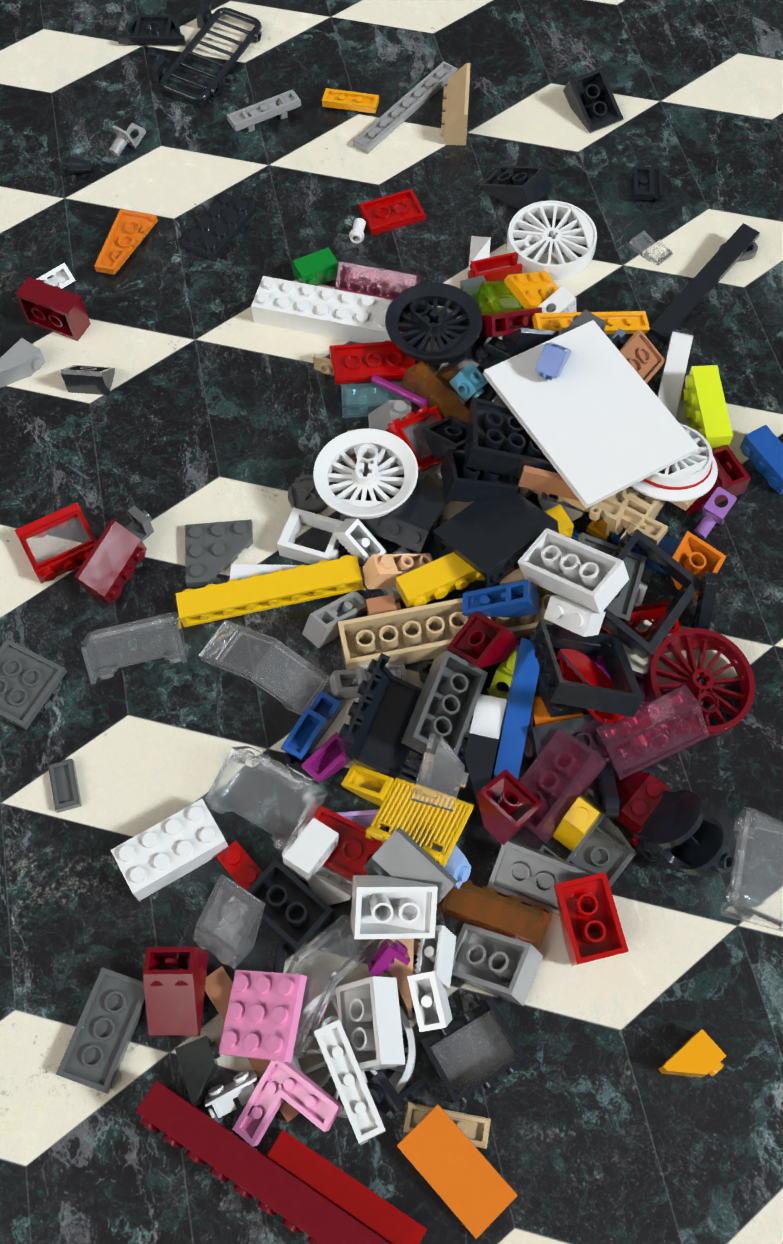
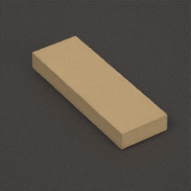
(473, 1126)

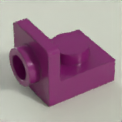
(383, 957)

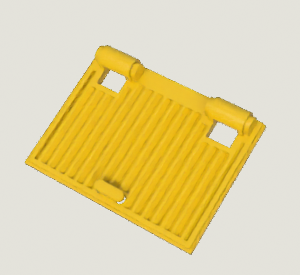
(420, 821)

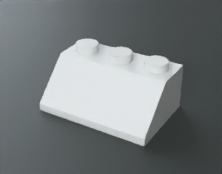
(372, 1021)

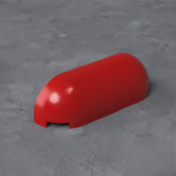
(581, 669)

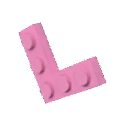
(287, 1083)

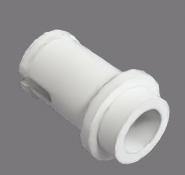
(357, 233)

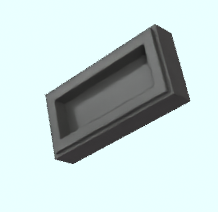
(64, 785)

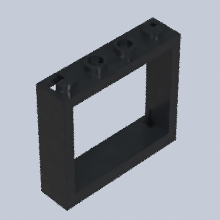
(690, 585)
(621, 701)

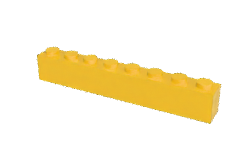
(452, 572)
(269, 590)

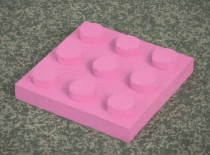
(263, 1015)

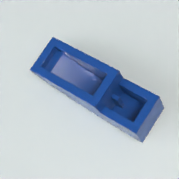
(312, 725)

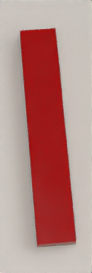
(345, 1191)

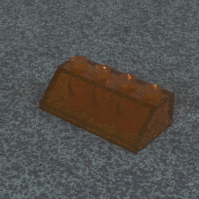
(429, 384)

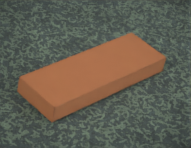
(545, 482)

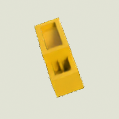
(367, 784)

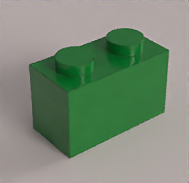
(316, 267)

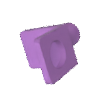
(714, 514)

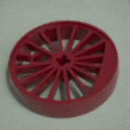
(700, 680)

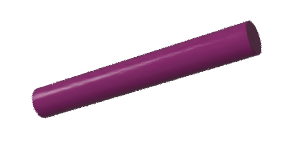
(399, 391)

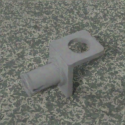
(124, 138)

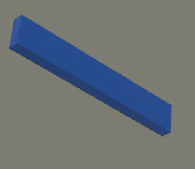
(517, 711)

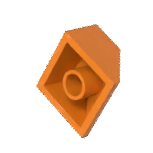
(697, 558)

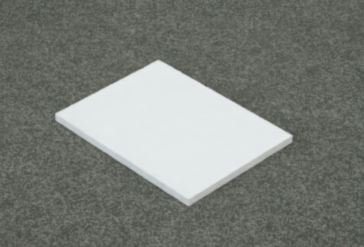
(593, 420)

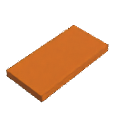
(457, 1171)

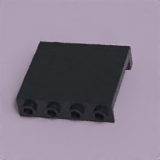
(494, 534)

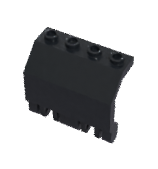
(380, 723)

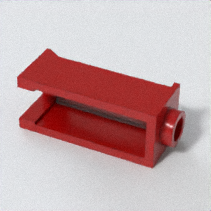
(495, 267)

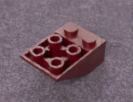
(730, 477)
(174, 990)

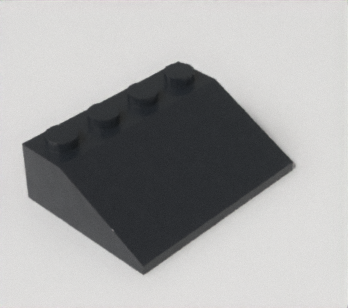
(499, 441)
(413, 520)

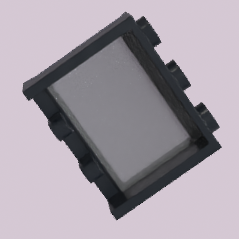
(473, 1052)

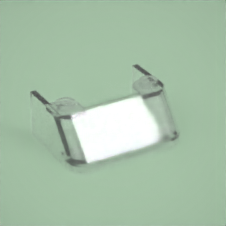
(132, 644)
(439, 775)

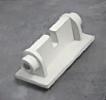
(222, 1096)

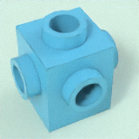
(469, 382)

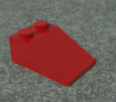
(589, 919)

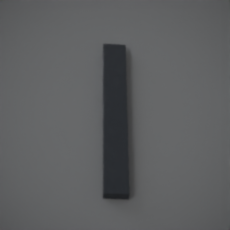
(703, 282)

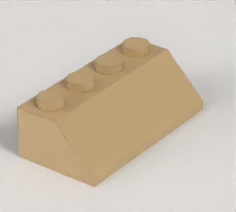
(456, 107)

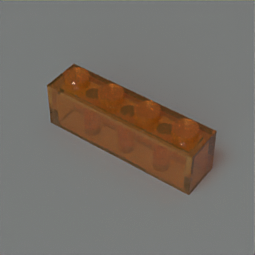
(497, 913)

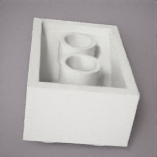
(392, 908)

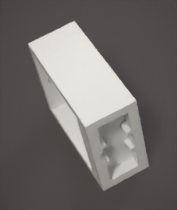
(300, 553)

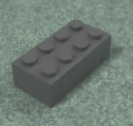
(445, 702)

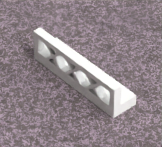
(349, 1082)

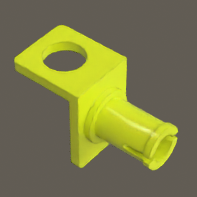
(503, 674)

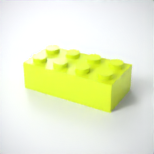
(706, 405)

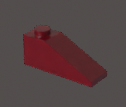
(505, 322)

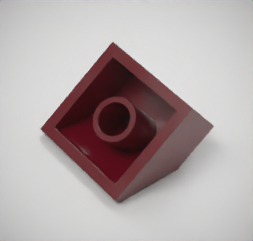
(638, 799)

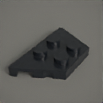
(152, 30)

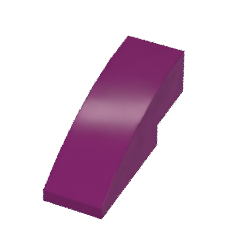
(326, 760)

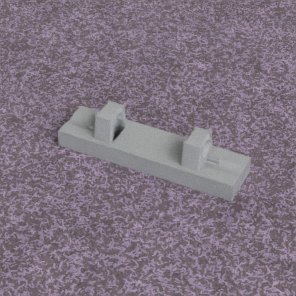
(264, 110)

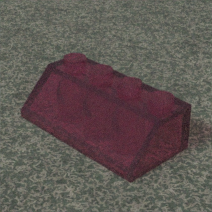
(373, 280)
(654, 732)
(557, 779)

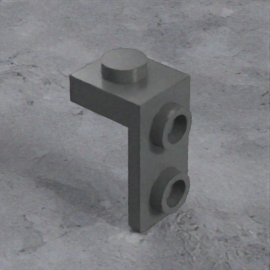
(140, 524)

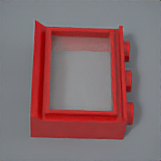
(410, 431)
(57, 542)

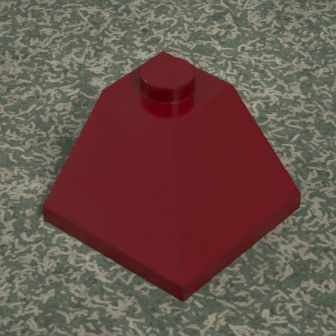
(483, 641)
(506, 806)

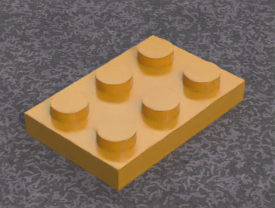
(531, 287)

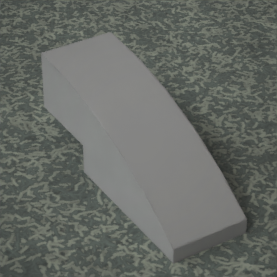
(345, 683)

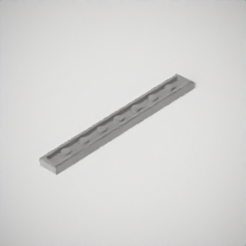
(404, 108)

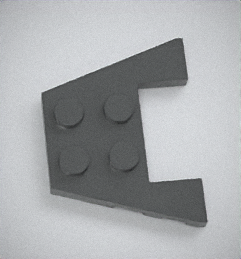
(601, 848)

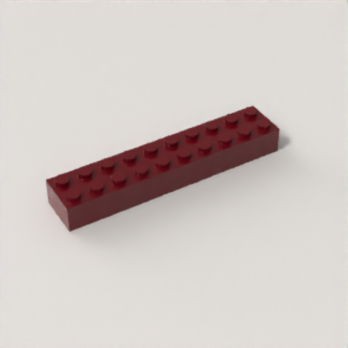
(250, 1170)

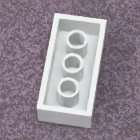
(574, 570)
(169, 850)

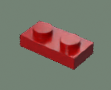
(239, 865)

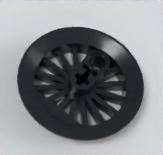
(429, 325)

